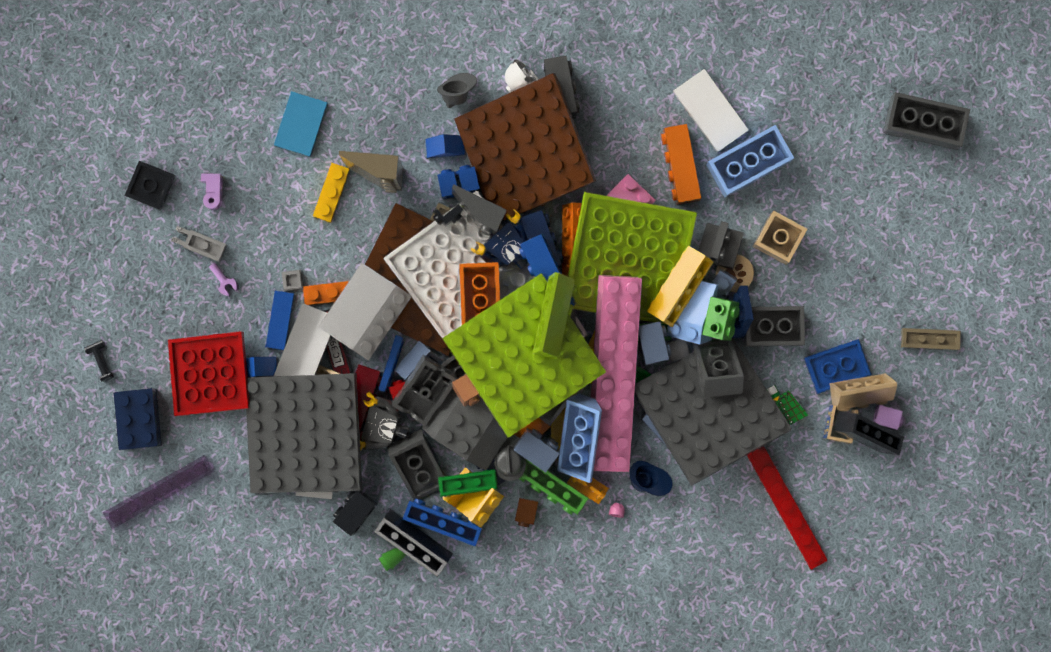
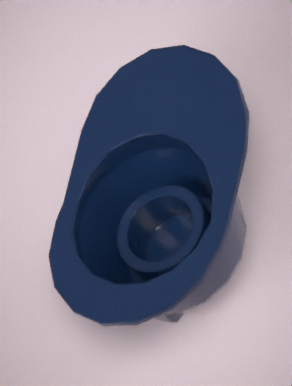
(650, 479)

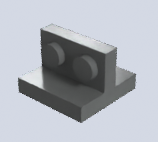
(721, 244)

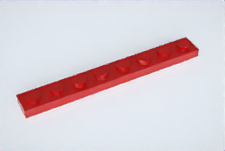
(787, 508)

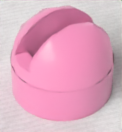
(617, 510)

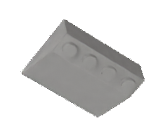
(365, 311)

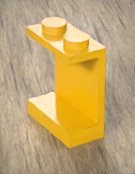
(476, 505)

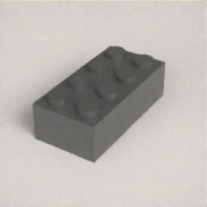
(926, 121)

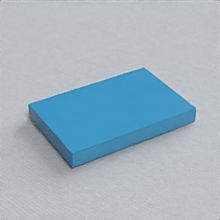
(300, 124)

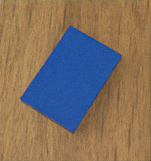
(837, 365)

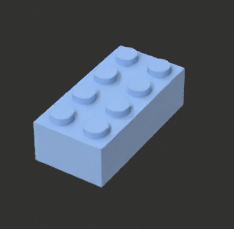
(750, 161)

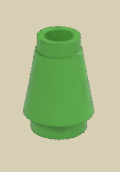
(391, 558)

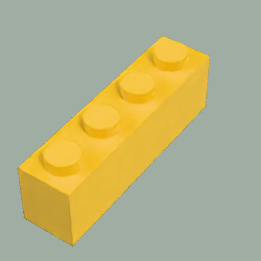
(680, 286)

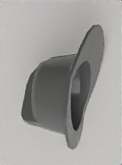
(456, 88)
(508, 462)

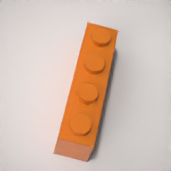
(681, 163)

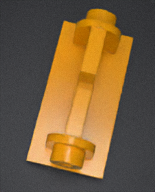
(595, 490)

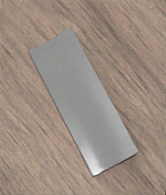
(305, 344)

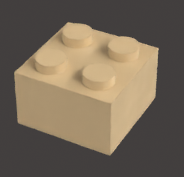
(780, 237)

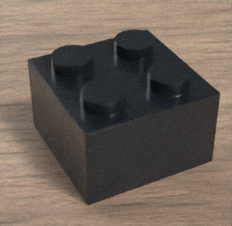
(354, 512)

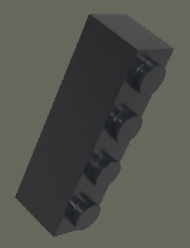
(868, 433)
(413, 542)

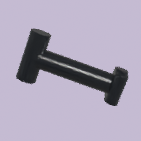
(95, 348)

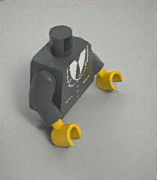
(381, 424)

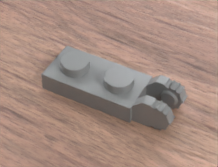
(201, 244)

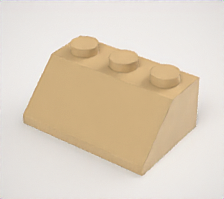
(863, 391)

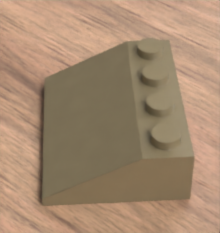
(379, 169)

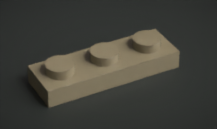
(930, 339)

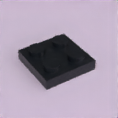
(150, 185)

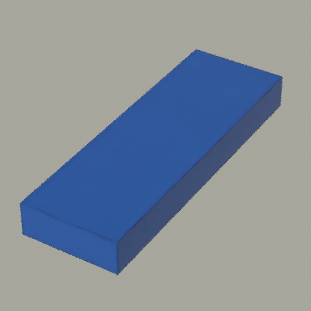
(280, 320)
(391, 364)

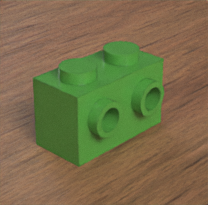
(721, 318)

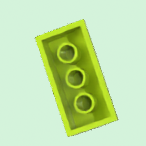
(554, 316)

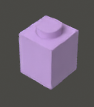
(888, 417)

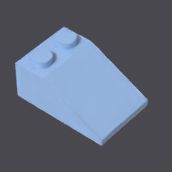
(692, 319)

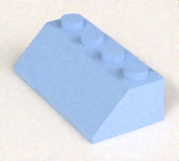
(579, 437)

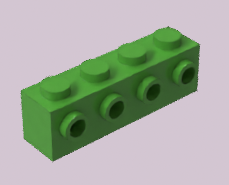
(555, 488)

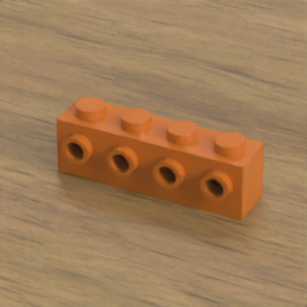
(570, 220)

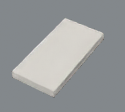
(710, 110)

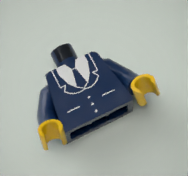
(505, 244)

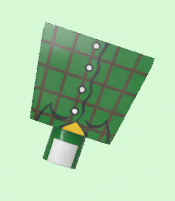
(787, 404)

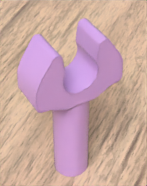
(223, 280)

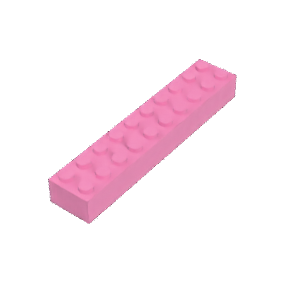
(617, 351)

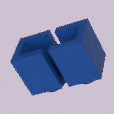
(467, 179)

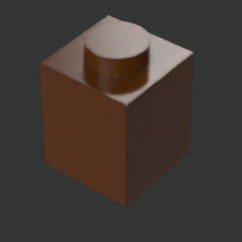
(526, 512)

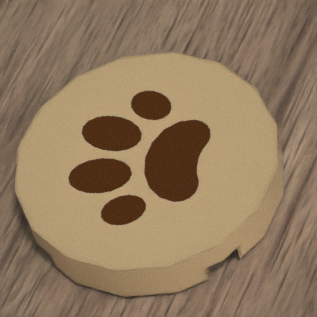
(742, 271)

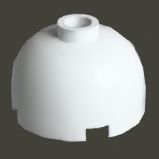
(518, 76)

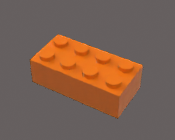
(478, 288)

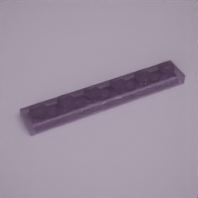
(158, 492)

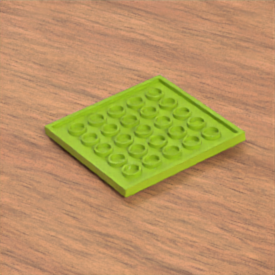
(627, 240)
(500, 364)

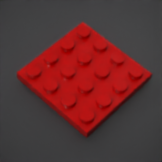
(208, 373)

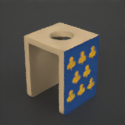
(829, 423)

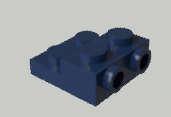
(745, 315)

